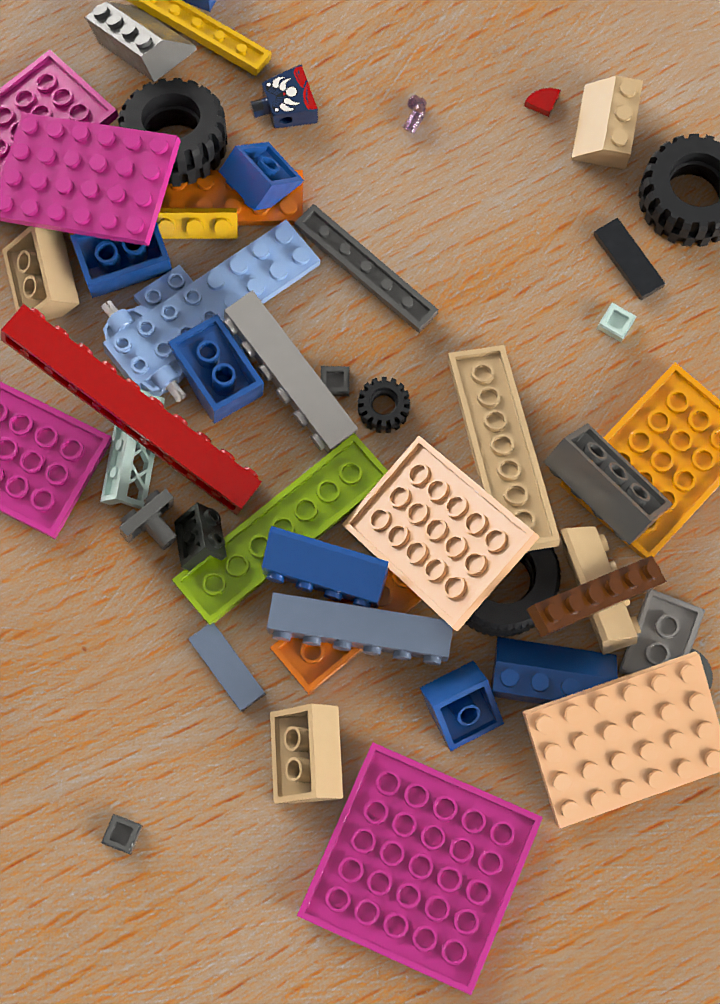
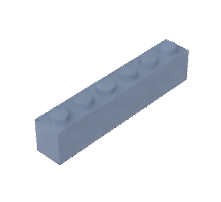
(360, 628)

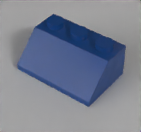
(118, 264)

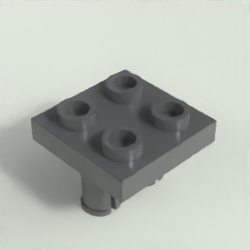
(150, 520)

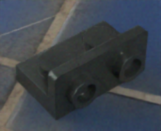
(199, 536)

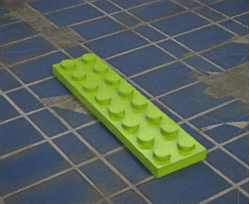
(304, 507)

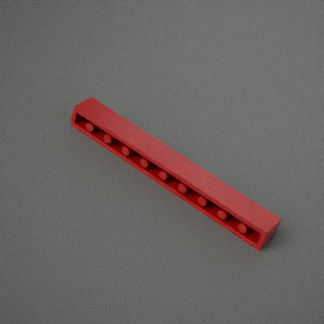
(130, 409)

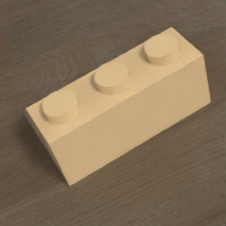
(607, 122)
(41, 272)
(306, 754)

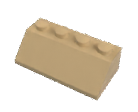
(588, 561)

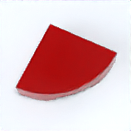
(543, 100)

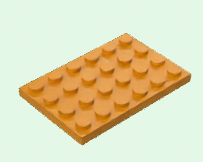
(675, 446)

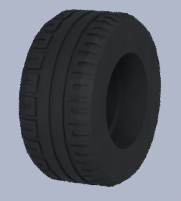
(513, 618)

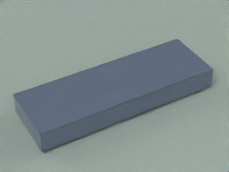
(227, 666)

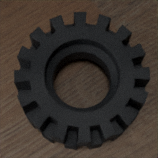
(389, 389)

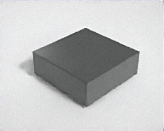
(336, 379)
(122, 834)

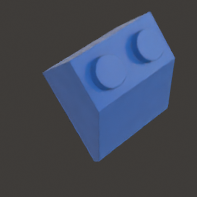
(259, 175)
(462, 705)

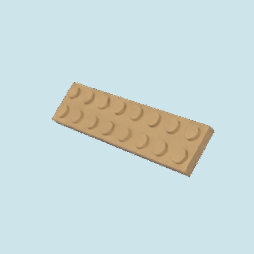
(502, 439)

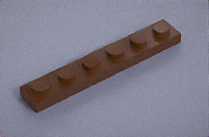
(595, 596)

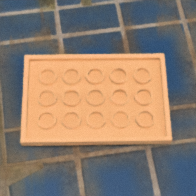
(440, 532)
(626, 739)

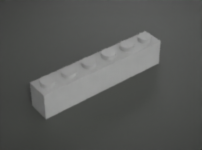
(289, 372)

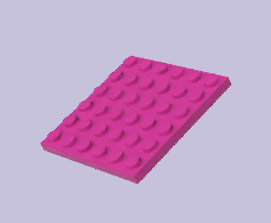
(420, 868)

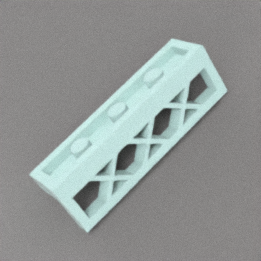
(121, 468)

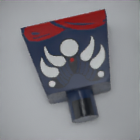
(287, 100)

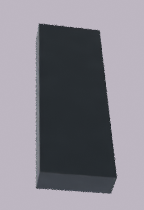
(629, 259)

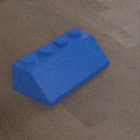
(324, 568)
(545, 671)

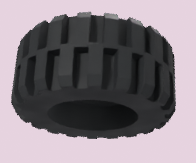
(184, 105)
(663, 208)

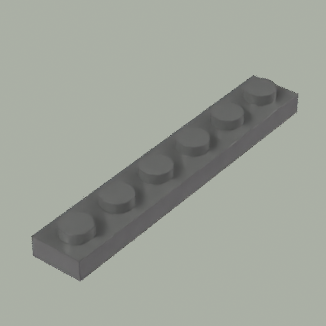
(366, 268)

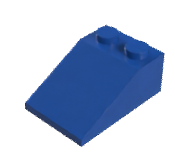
(216, 368)

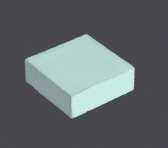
(616, 322)

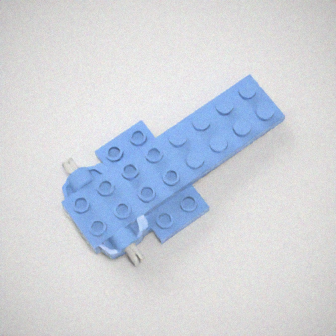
(175, 304)

